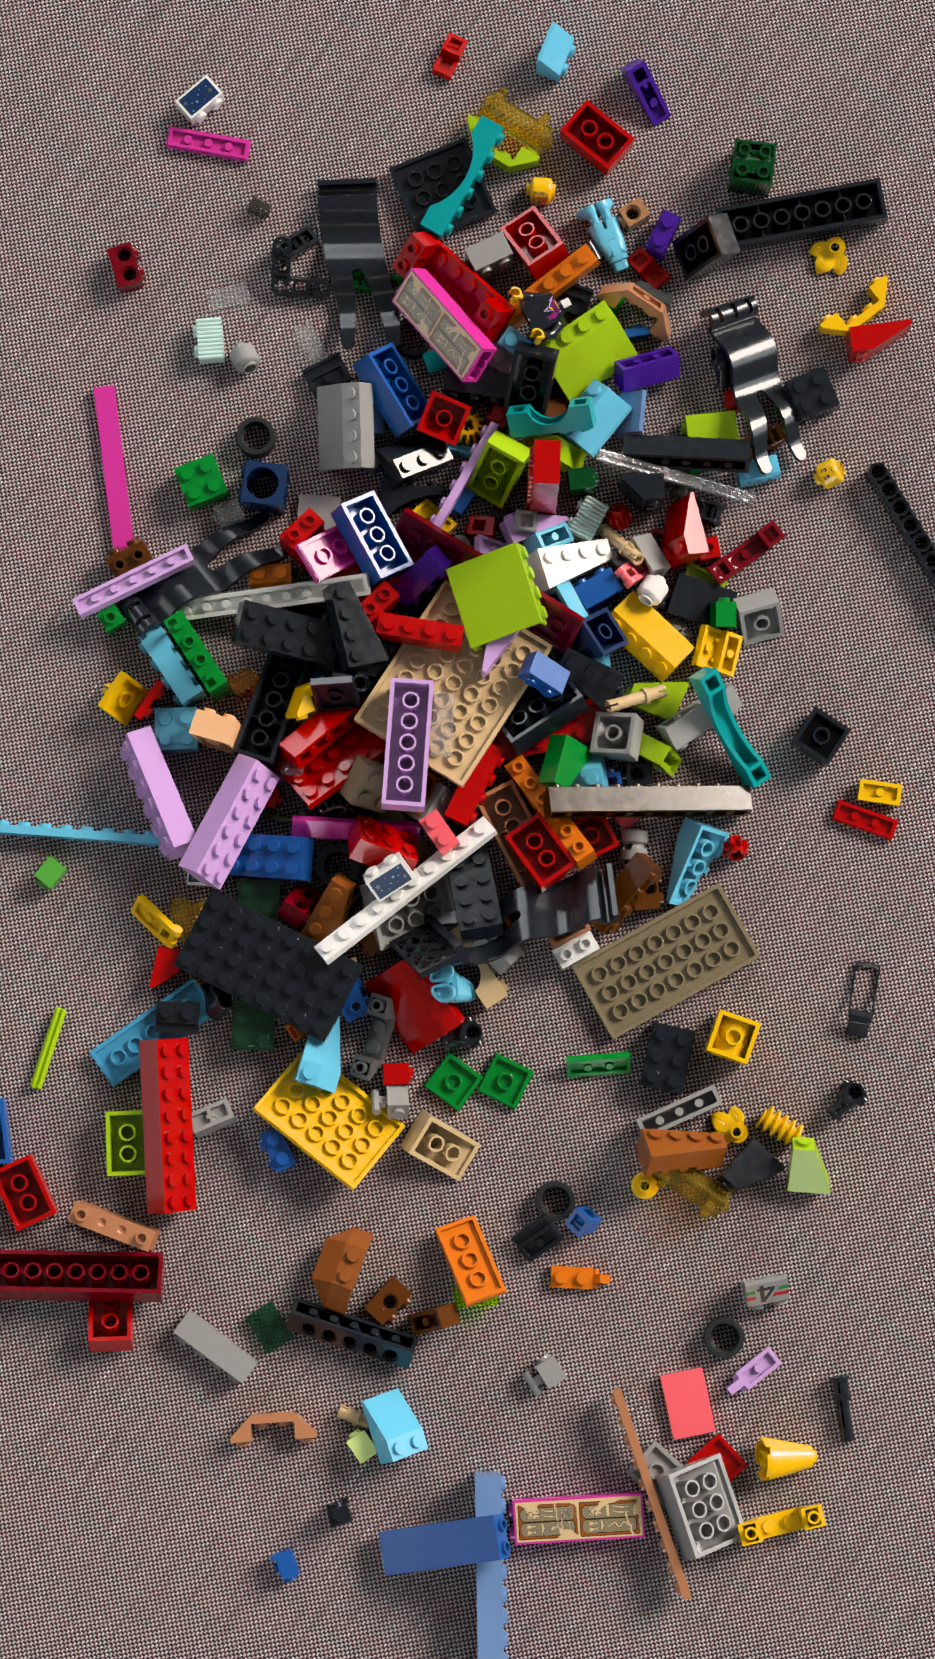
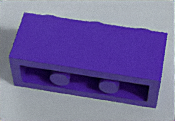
(647, 369)
(422, 576)

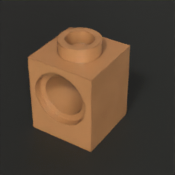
(637, 207)

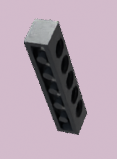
(352, 1333)

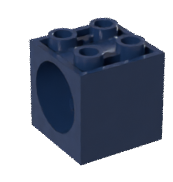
(276, 502)

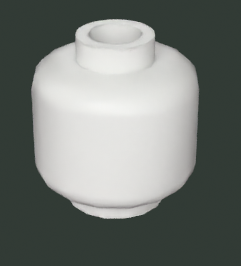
(652, 590)

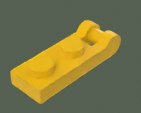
(156, 921)

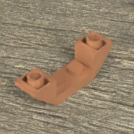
(635, 295)
(303, 1430)

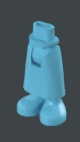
(606, 234)
(452, 986)

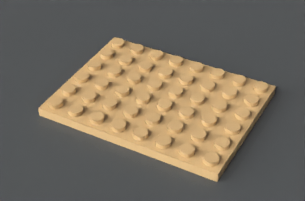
(480, 702)

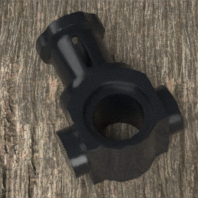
(721, 364)
(461, 1034)
(845, 1100)

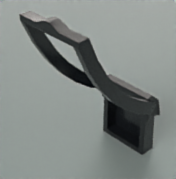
(860, 1020)

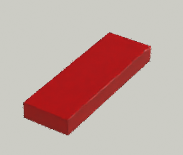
(864, 820)

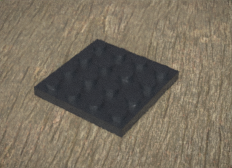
(435, 177)

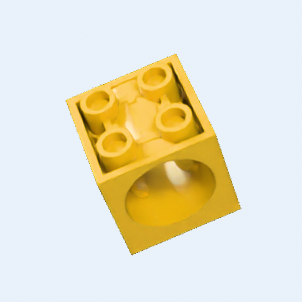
(732, 1037)

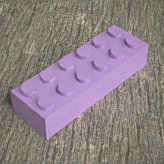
(407, 744)
(157, 792)
(229, 821)

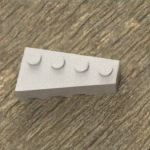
(567, 562)

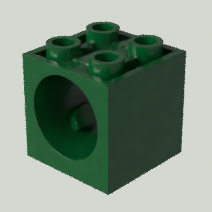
(752, 167)

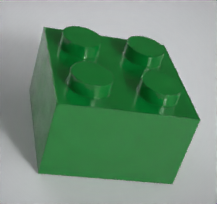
(201, 482)

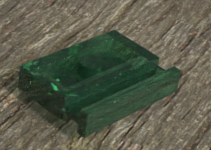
(269, 1327)

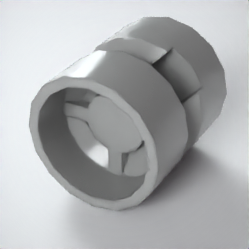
(633, 842)

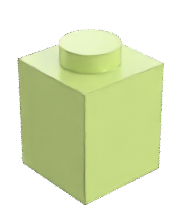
(361, 1445)

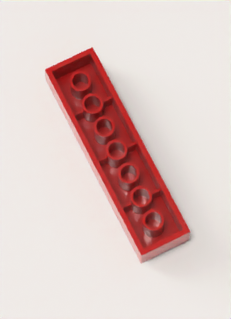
(543, 476)
(167, 1125)

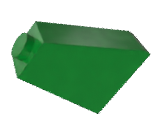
(563, 761)

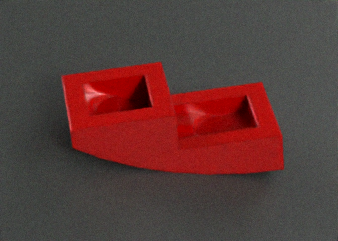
(449, 56)
(648, 269)

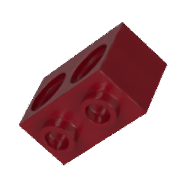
(122, 268)
(299, 905)

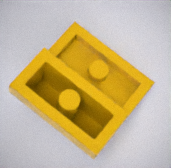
(717, 650)

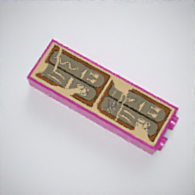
(444, 325)
(577, 1518)

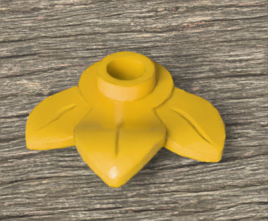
(827, 258)
(728, 1123)

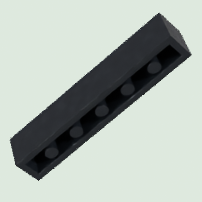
(690, 452)

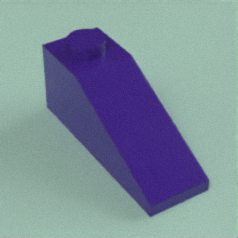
(645, 91)

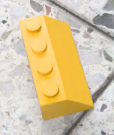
(651, 637)

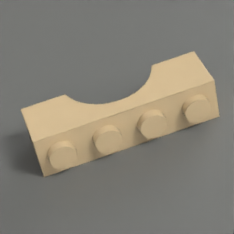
(490, 989)

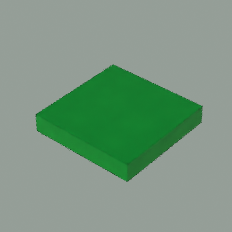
(453, 1081)
(505, 1081)

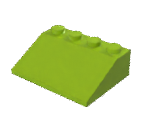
(589, 350)

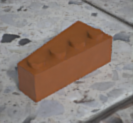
(331, 909)
(679, 1150)

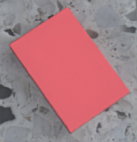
(687, 1403)

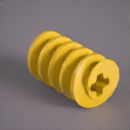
(779, 1125)

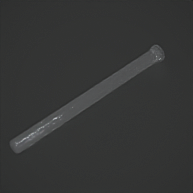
(677, 477)

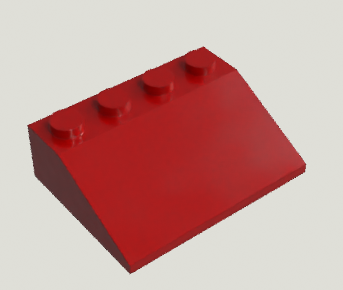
(417, 1013)

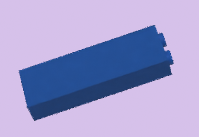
(444, 1544)

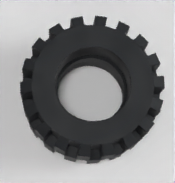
(325, 853)

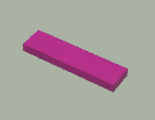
(208, 144)

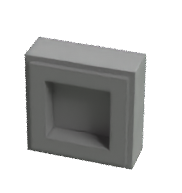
(525, 521)

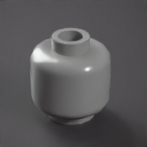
(244, 357)

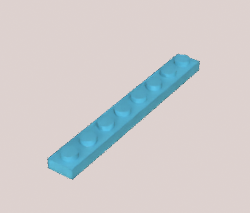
(85, 834)

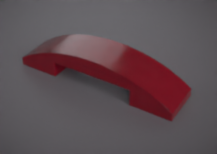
(746, 553)

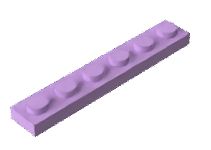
(466, 470)
(133, 581)

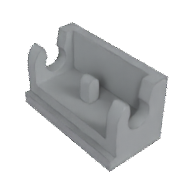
(652, 554)
(212, 1118)

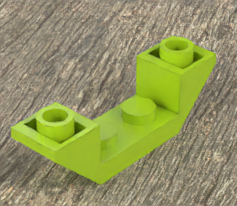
(524, 159)

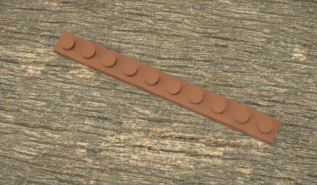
(653, 1503)

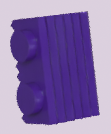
(662, 234)

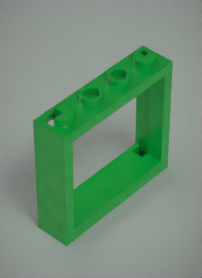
(198, 656)

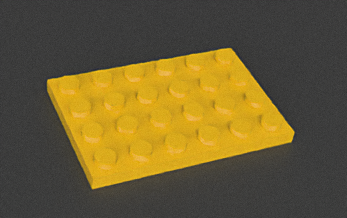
(329, 1126)

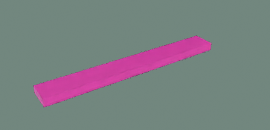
(113, 465)

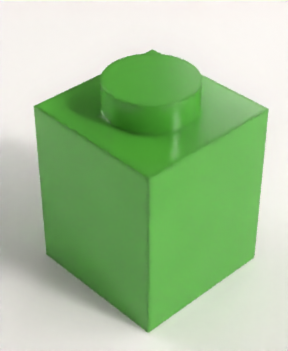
(50, 873)

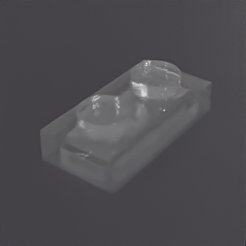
(228, 297)
(309, 343)

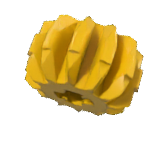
(476, 428)

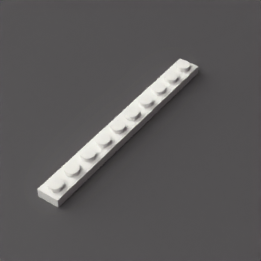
(272, 596)
(425, 876)

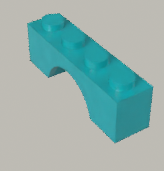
(525, 421)

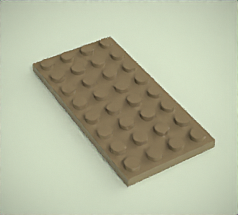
(665, 961)

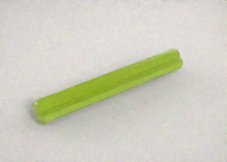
(48, 1048)

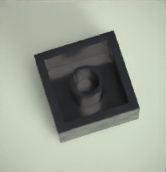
(812, 395)
(820, 737)

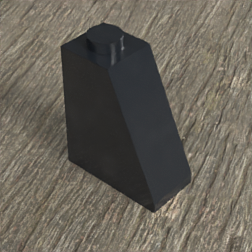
(749, 1167)

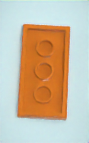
(470, 1261)

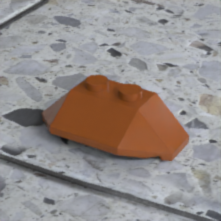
(340, 1267)

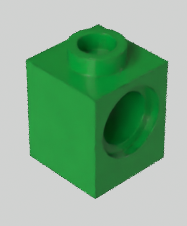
(723, 613)
(112, 619)

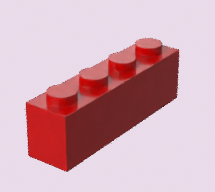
(420, 632)
(316, 735)
(466, 799)

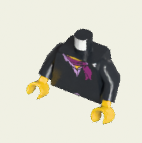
(541, 313)

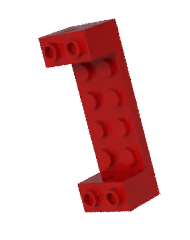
(470, 292)
(309, 524)

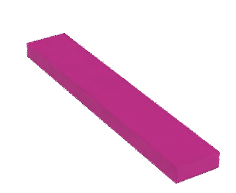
(339, 827)

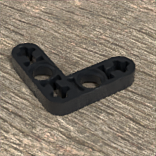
(285, 276)

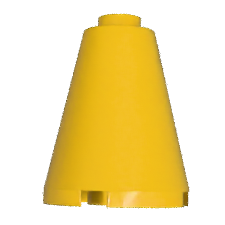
(782, 1458)

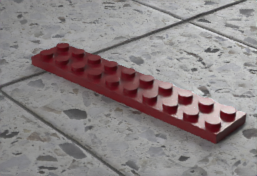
(420, 535)

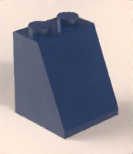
(598, 635)

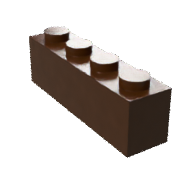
(631, 887)

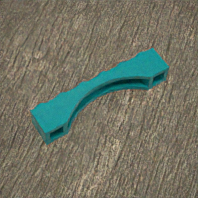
(442, 214)
(714, 700)

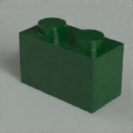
(582, 481)

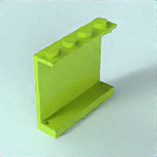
(496, 595)

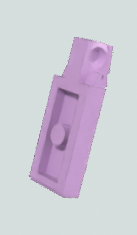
(754, 1371)

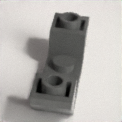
(378, 1038)

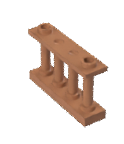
(114, 1225)

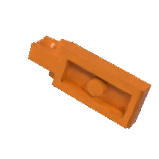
(577, 1277)

